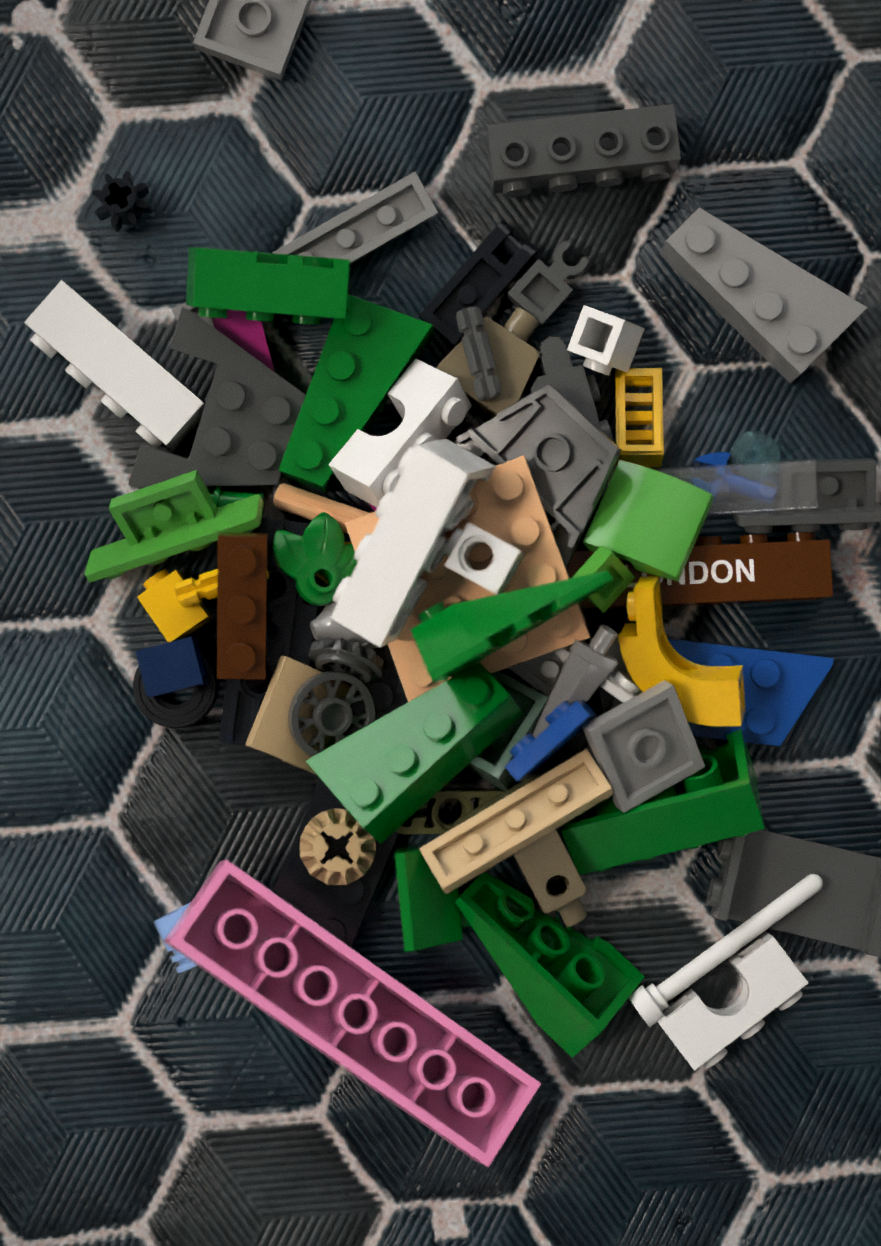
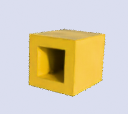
(165, 610)

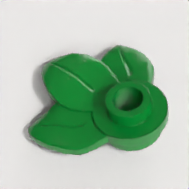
(317, 552)

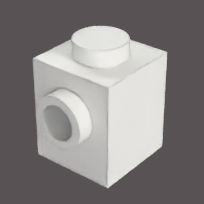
(605, 341)

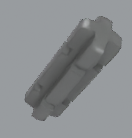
(478, 353)

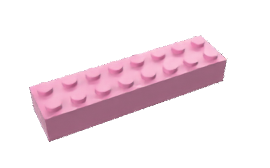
(353, 1012)

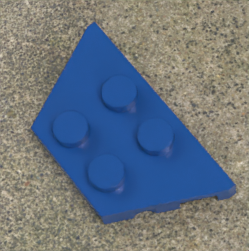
(774, 687)

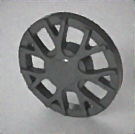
(330, 714)

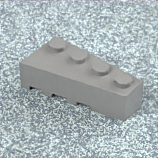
(760, 293)

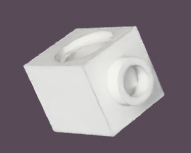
(504, 563)

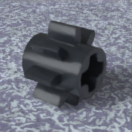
(116, 188)

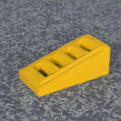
(644, 455)

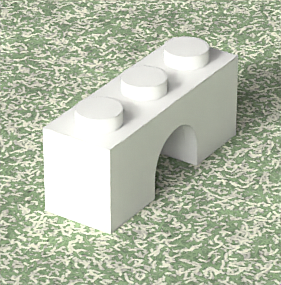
(430, 409)
(767, 983)

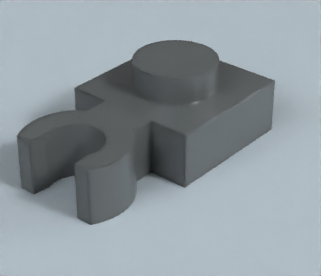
(544, 288)

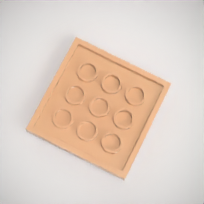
(514, 513)

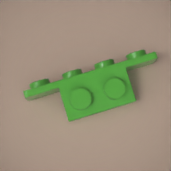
(168, 521)

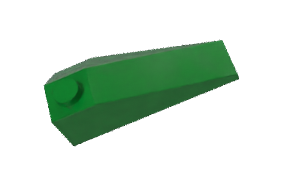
(558, 974)

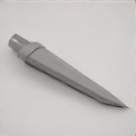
(582, 673)

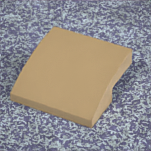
(271, 727)

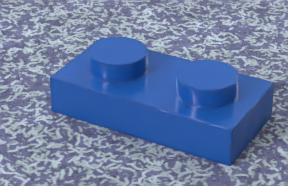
(533, 752)

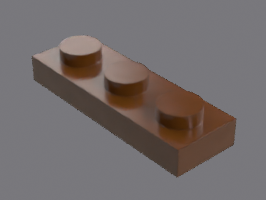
(242, 606)

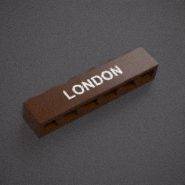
(739, 572)

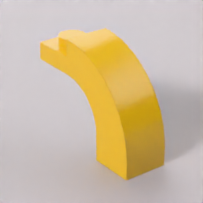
(705, 692)

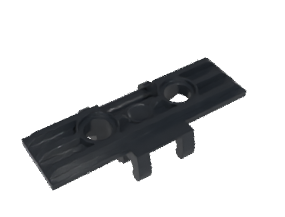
(286, 635)

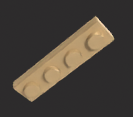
(516, 821)

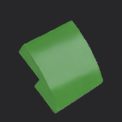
(649, 519)

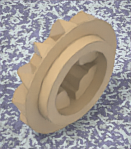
(314, 848)

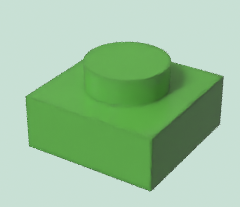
(601, 561)

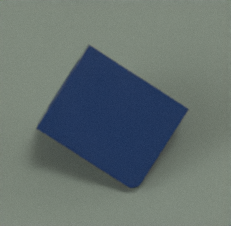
(172, 667)

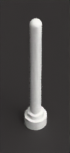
(653, 1000)

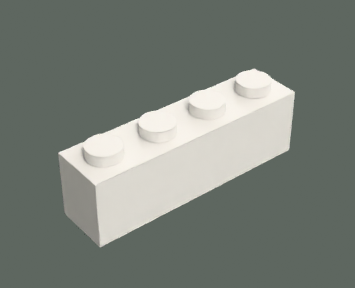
(116, 365)

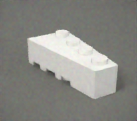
(408, 539)

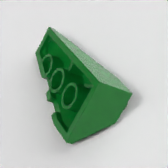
(473, 629)

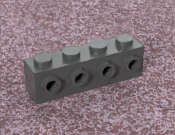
(583, 150)

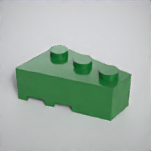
(266, 285)

